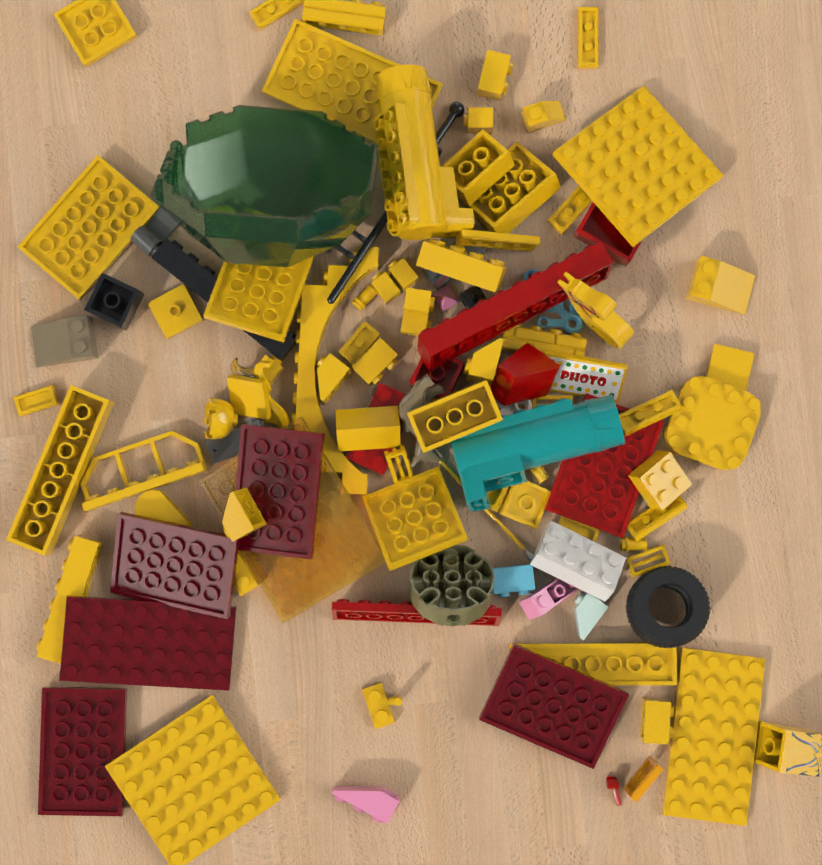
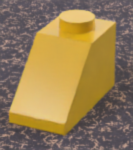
(542, 115)

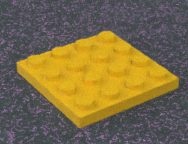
(414, 518)

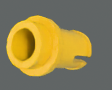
(364, 298)
(539, 474)
(630, 544)

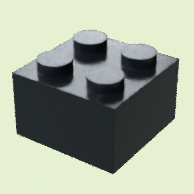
(114, 301)

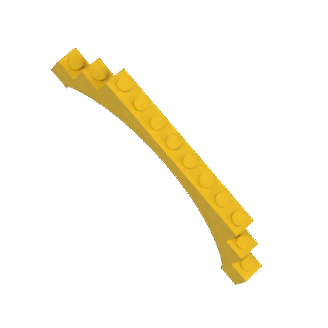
(313, 321)

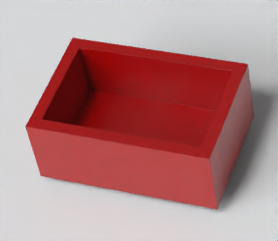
(597, 228)

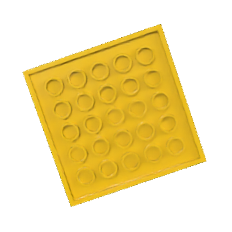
(638, 165)
(193, 782)

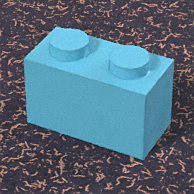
(513, 579)

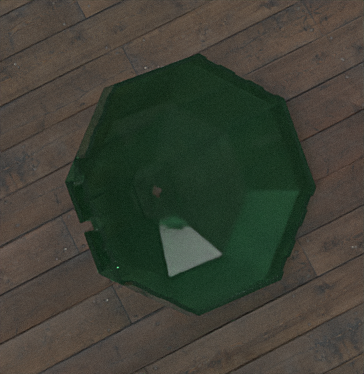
(268, 184)

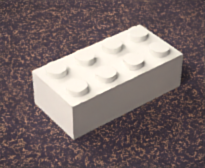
(578, 561)

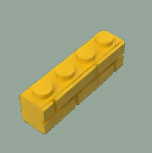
(346, 15)
(543, 340)

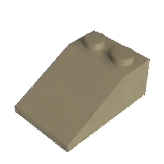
(64, 341)

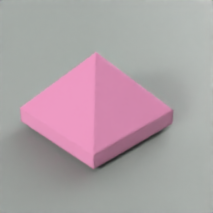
(445, 298)

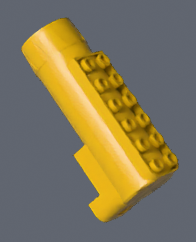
(416, 189)

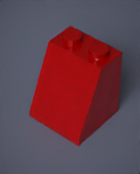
(524, 376)

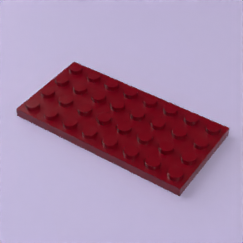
(145, 644)

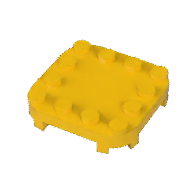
(713, 423)

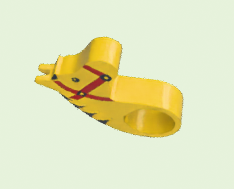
(597, 312)

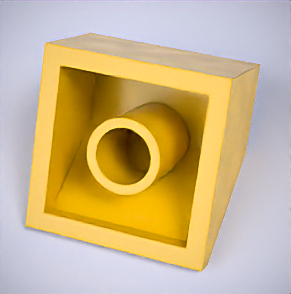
(331, 376)
(241, 515)

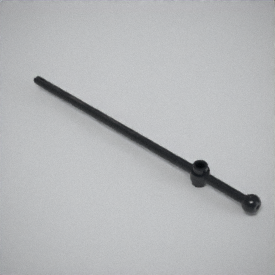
(455, 110)

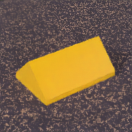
(368, 428)

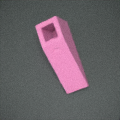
(546, 598)
(371, 799)

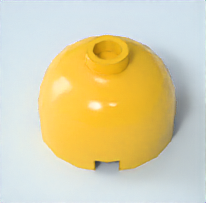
(219, 418)

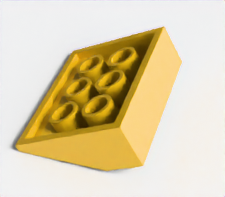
(516, 192)

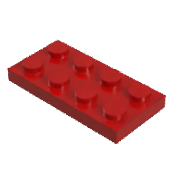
(375, 458)

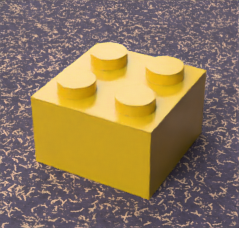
(660, 480)

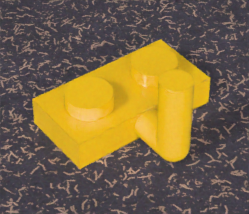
(380, 705)

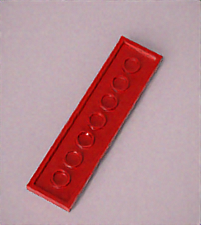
(402, 612)

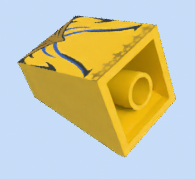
(788, 749)

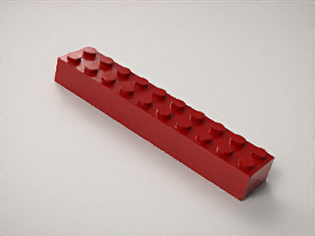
(511, 307)

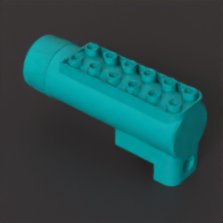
(531, 439)

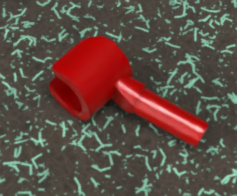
(612, 783)

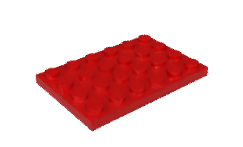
(597, 484)

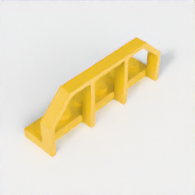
(153, 481)

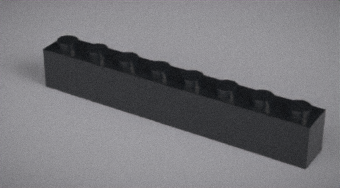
(202, 282)

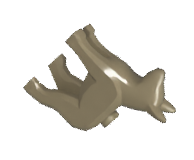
(420, 394)

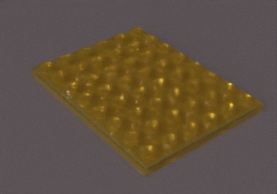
(342, 543)

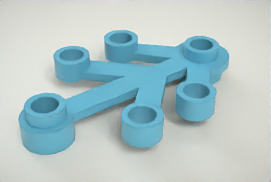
(562, 312)

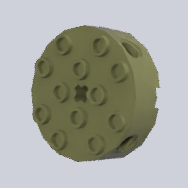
(452, 586)

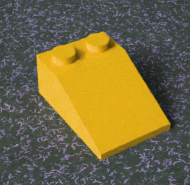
(720, 285)

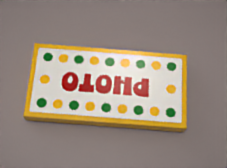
(587, 375)

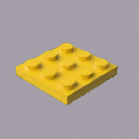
(94, 28)

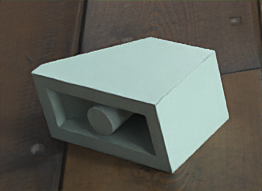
(587, 613)

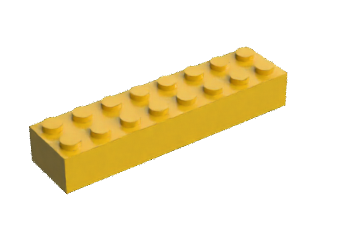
(60, 471)

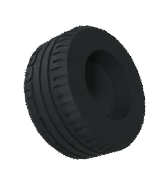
(695, 601)

